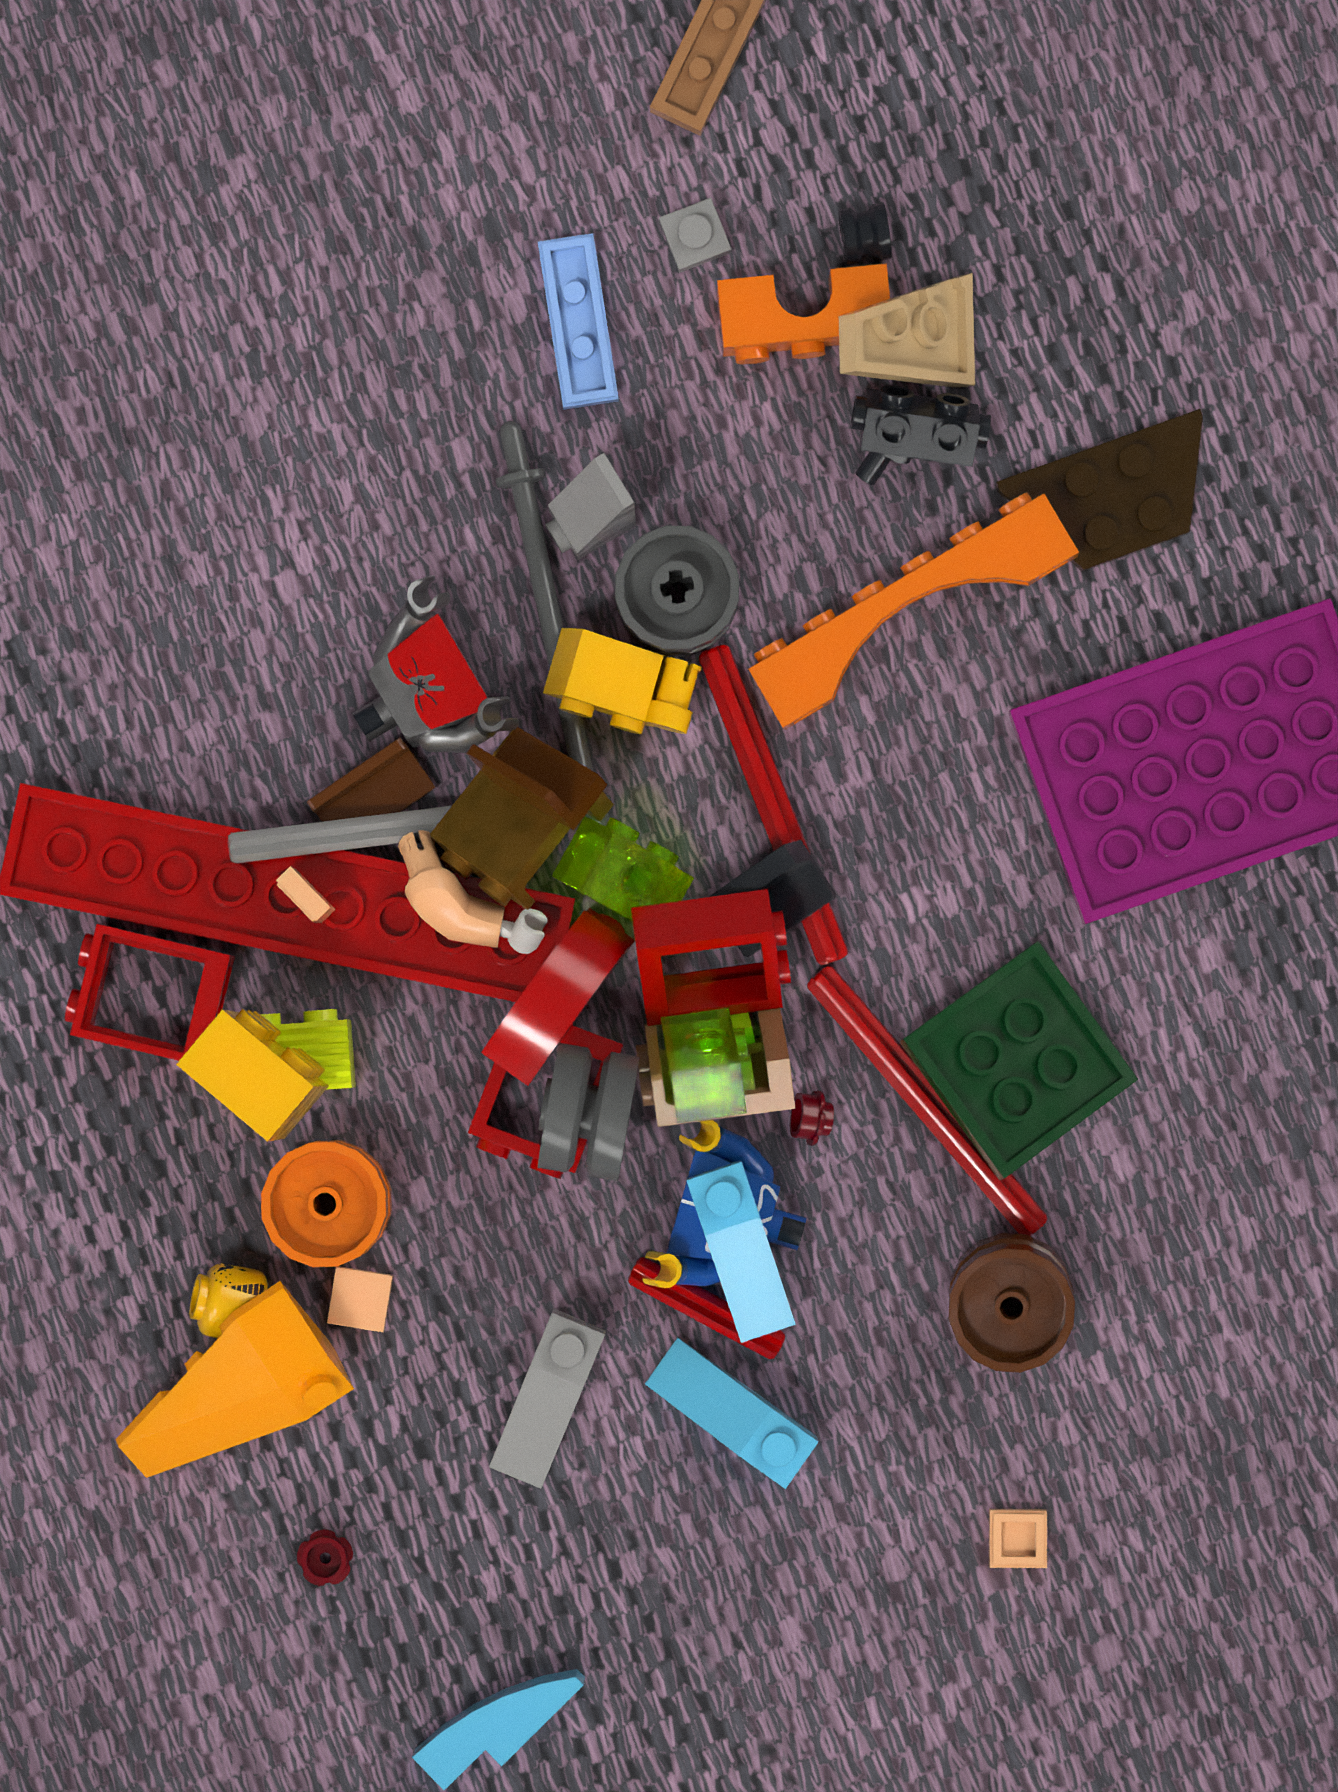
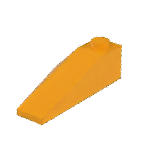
(254, 1380)

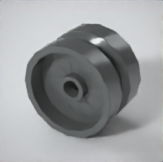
(683, 558)
(587, 1111)

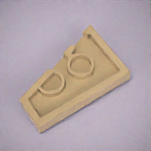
(914, 336)

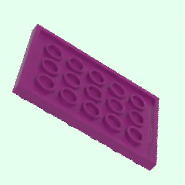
(1190, 762)

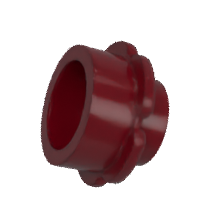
(811, 1117)
(325, 1542)

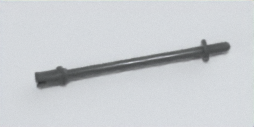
(521, 481)

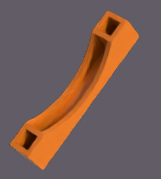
(1012, 550)

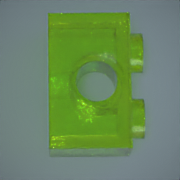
(601, 856)
(707, 1065)

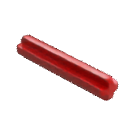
(702, 1307)

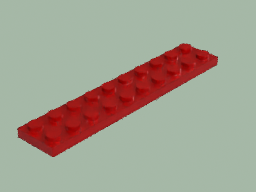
(182, 880)

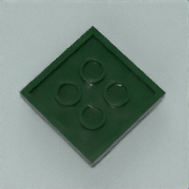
(1018, 1060)

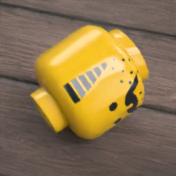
(221, 1293)

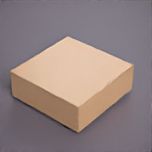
(304, 895)
(360, 1299)
(1017, 1538)

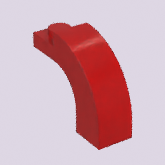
(558, 995)

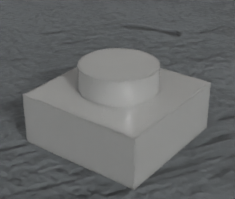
(695, 235)

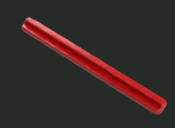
(765, 784)
(919, 1095)

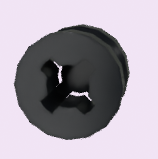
(865, 234)

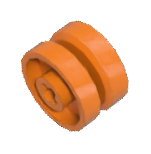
(292, 1209)

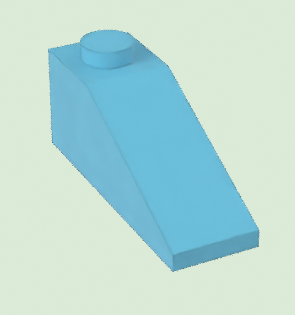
(740, 1251)
(732, 1413)

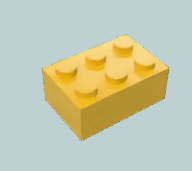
(254, 1073)

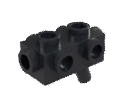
(910, 426)

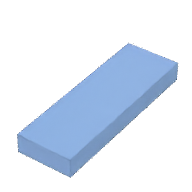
(578, 321)

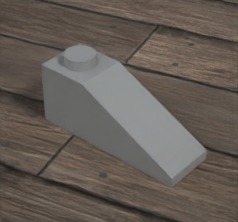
(591, 509)
(547, 1398)

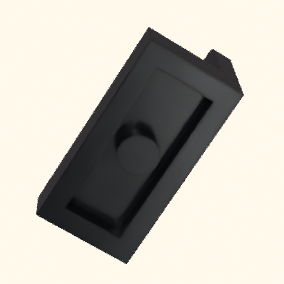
(792, 883)

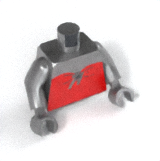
(428, 683)

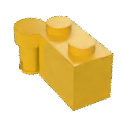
(620, 681)

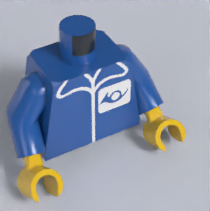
(692, 1258)

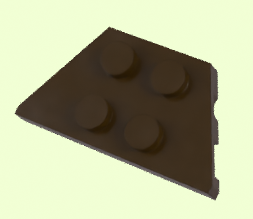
(1121, 491)

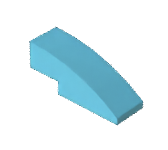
(495, 1724)

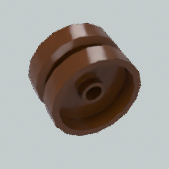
(1002, 1269)

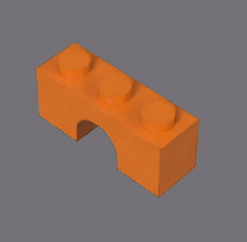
(757, 324)

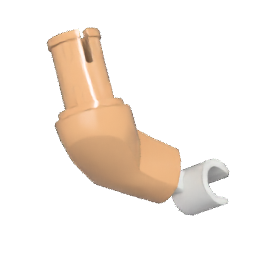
(456, 914)

